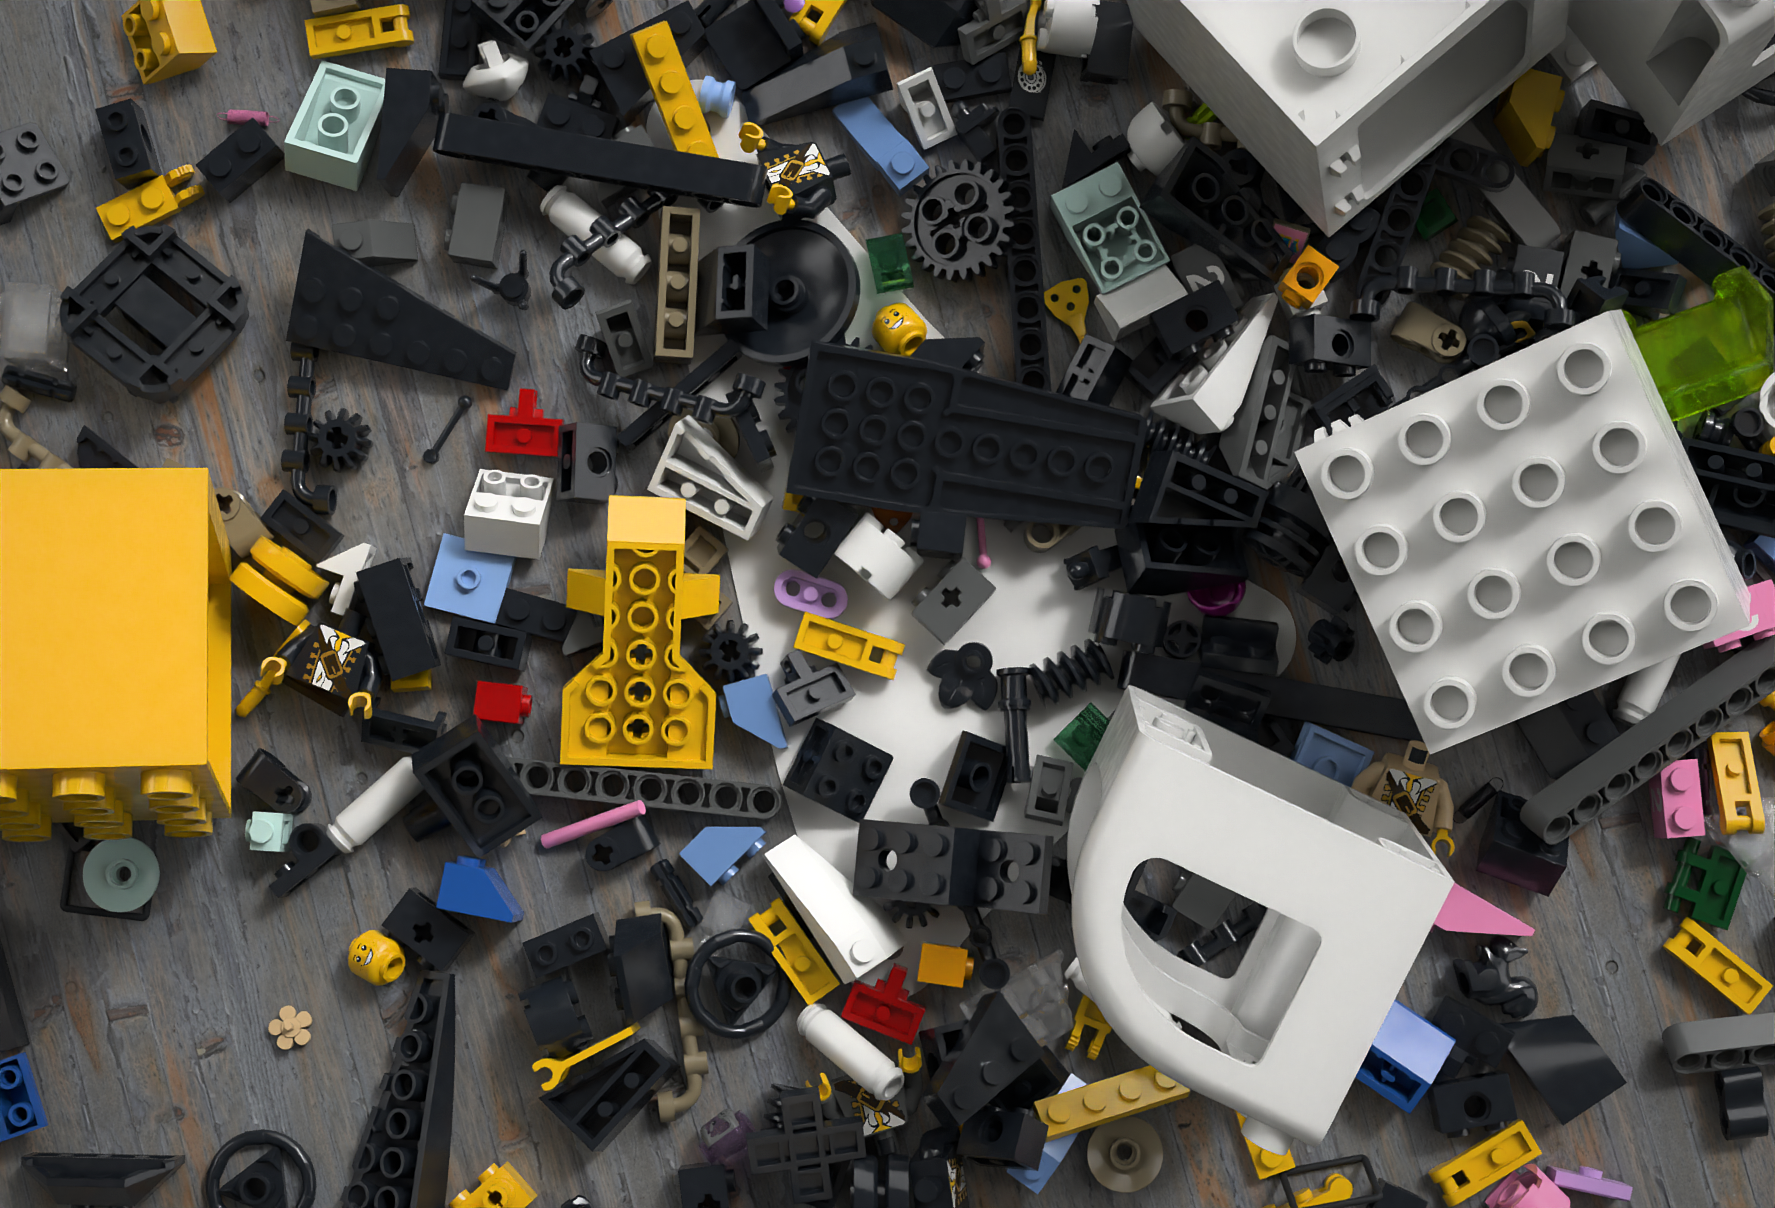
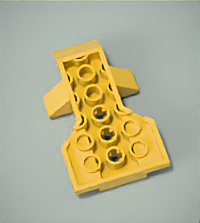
(642, 603)

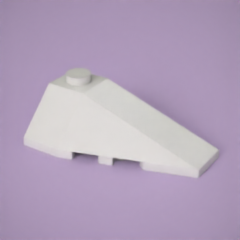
(1218, 382)
(848, 927)

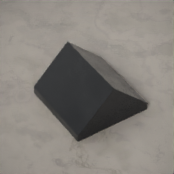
(976, 777)

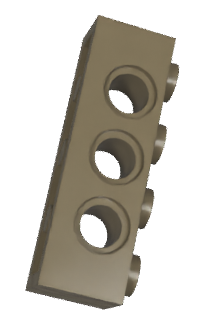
(676, 285)

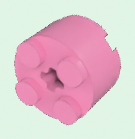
(1527, 1190)

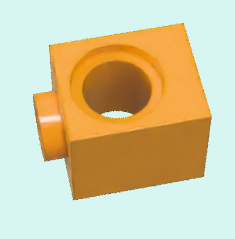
(1315, 265)
(944, 964)

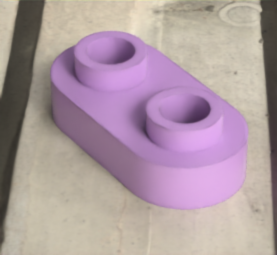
(811, 594)

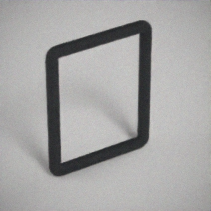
(94, 911)
(1377, 1196)

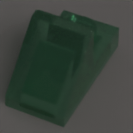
(889, 264)

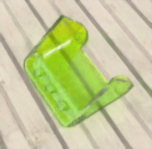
(1711, 349)

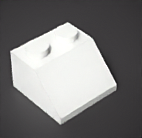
(1131, 304)

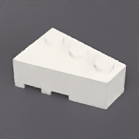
(710, 481)

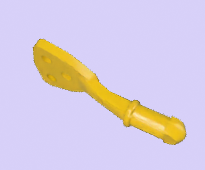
(1029, 40)
(1080, 300)
(262, 687)

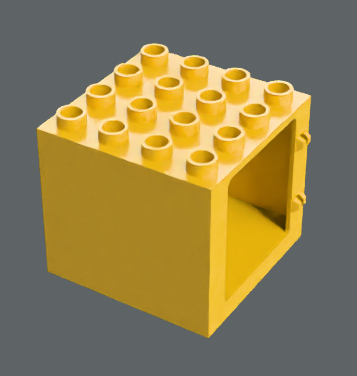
(113, 652)

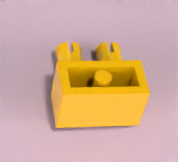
(498, 1189)

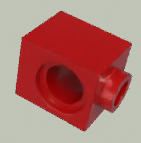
(502, 702)

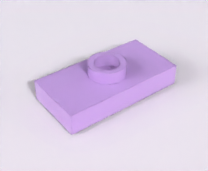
(1589, 1181)

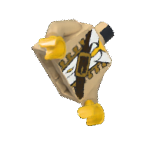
(1413, 788)

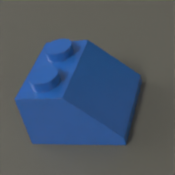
(477, 891)

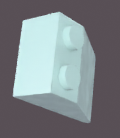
(336, 126)

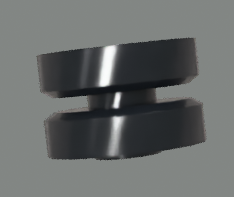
(871, 1192)

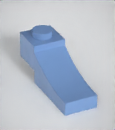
(882, 144)

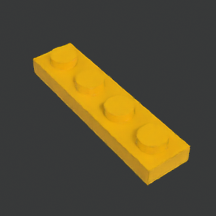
(672, 90)
(1107, 1101)

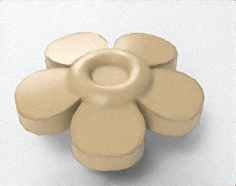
(291, 1028)

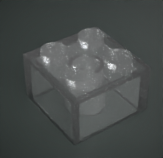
(32, 328)

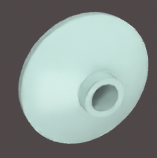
(103, 878)

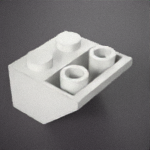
(508, 514)

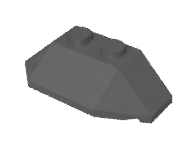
(1269, 420)

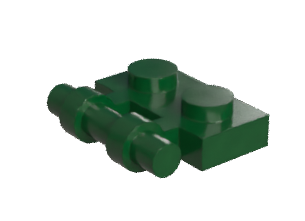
(1717, 888)

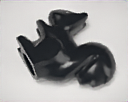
(1490, 980)

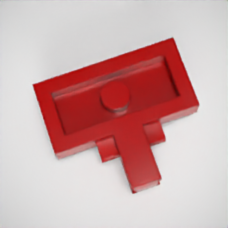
(523, 430)
(885, 1006)

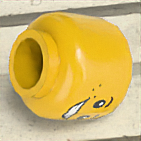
(898, 329)
(376, 958)

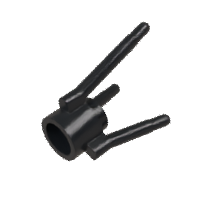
(512, 287)

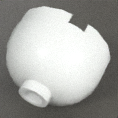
(1153, 140)

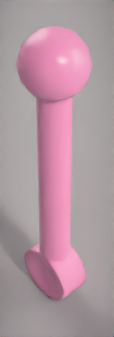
(983, 560)

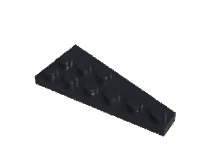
(371, 316)

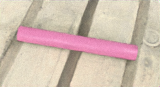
(593, 824)

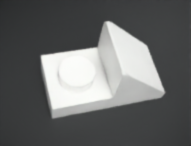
(926, 108)
(346, 565)

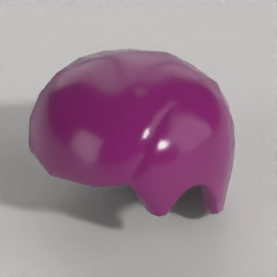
(1218, 600)

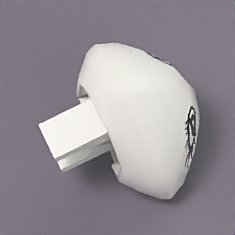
(498, 76)

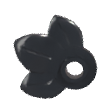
(964, 682)

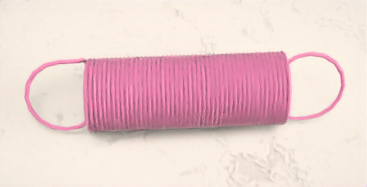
(242, 116)

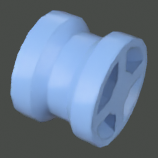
(717, 96)

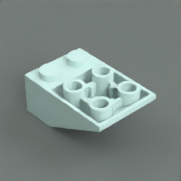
(1108, 228)

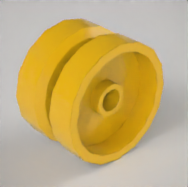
(282, 576)

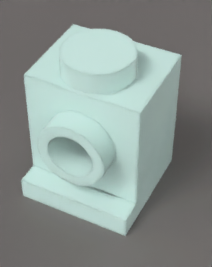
(269, 831)

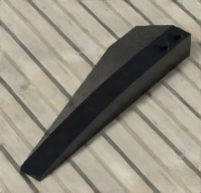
(410, 1131)

